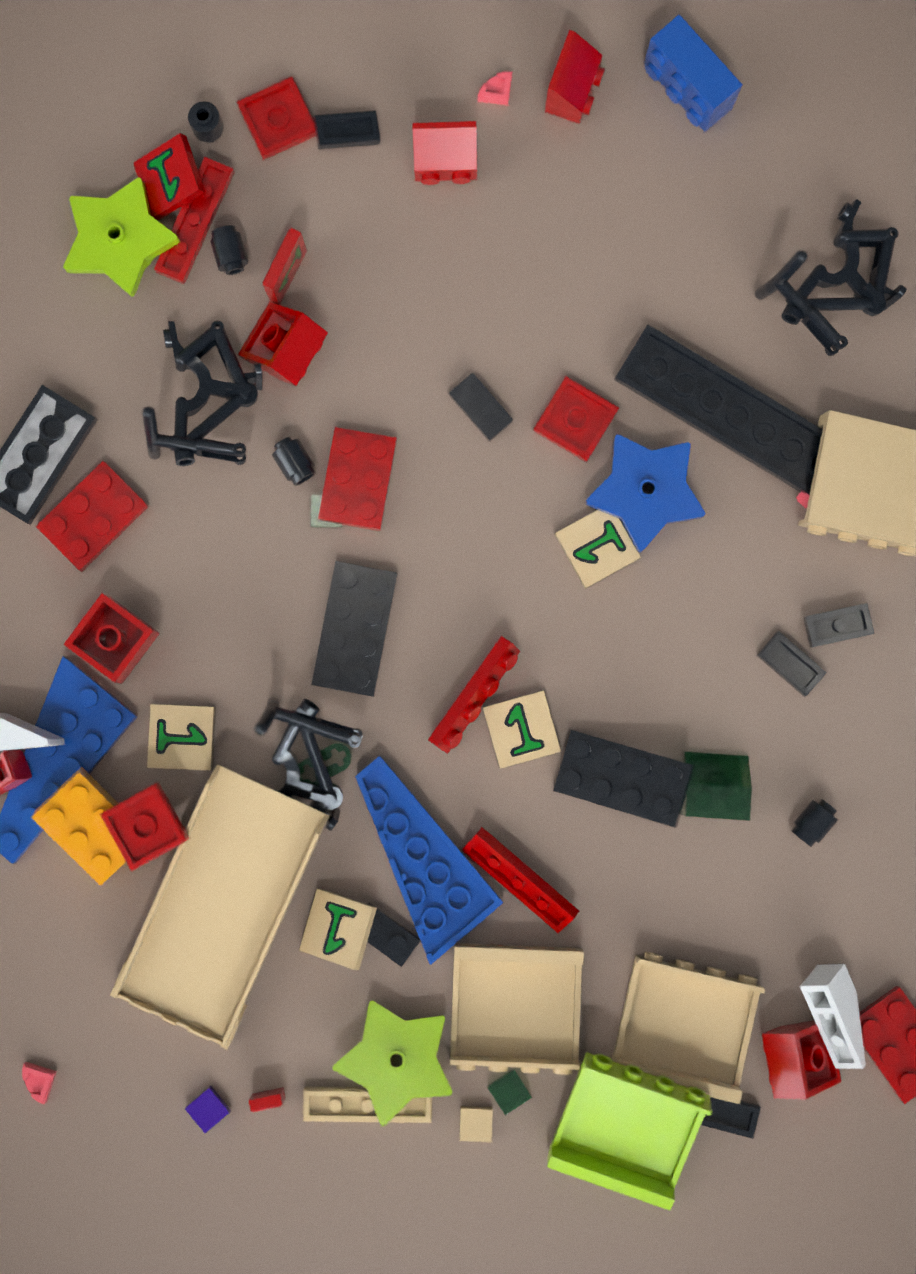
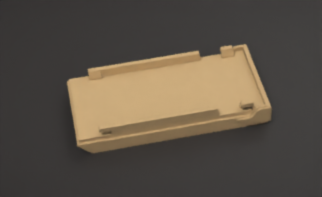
(220, 906)

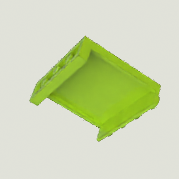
(627, 1130)

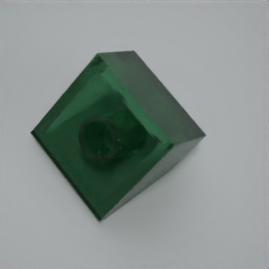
(718, 786)

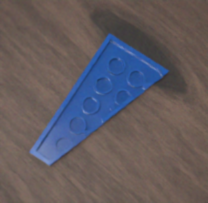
(89, 723)
(433, 875)

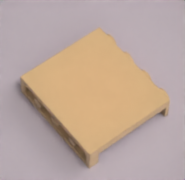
(864, 483)
(516, 1007)
(688, 1024)

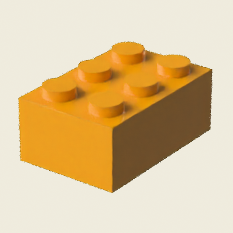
(75, 824)

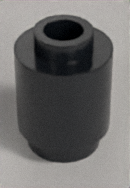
(205, 122)
(228, 250)
(293, 461)
(815, 822)

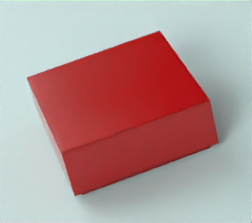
(267, 1099)

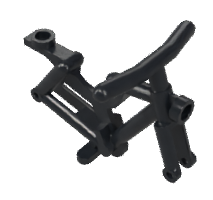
(869, 297)
(238, 393)
(303, 719)

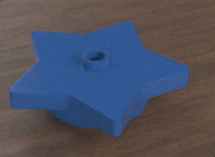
(642, 512)

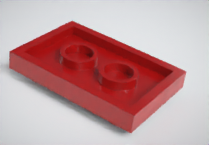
(357, 479)
(92, 516)
(890, 1040)

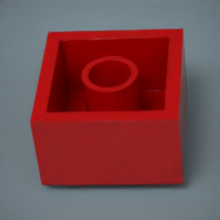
(111, 638)

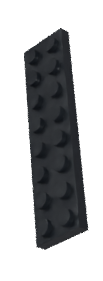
(723, 408)

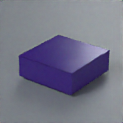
(207, 1109)

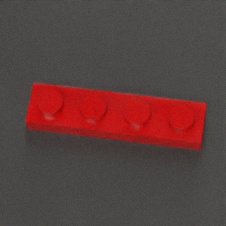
(195, 221)
(478, 689)
(520, 880)

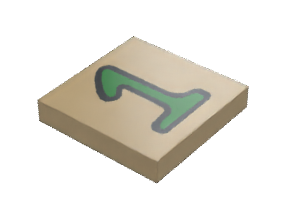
(597, 547)
(521, 729)
(181, 737)
(338, 929)

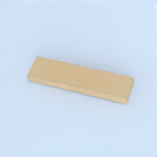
(355, 1105)

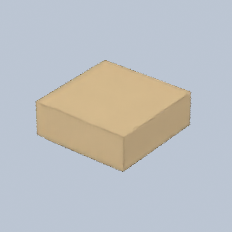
(476, 1124)

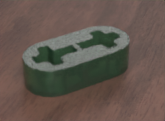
(333, 769)

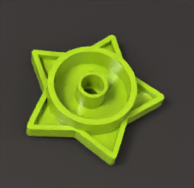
(121, 257)
(391, 1086)

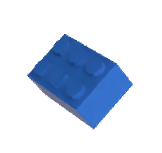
(691, 73)

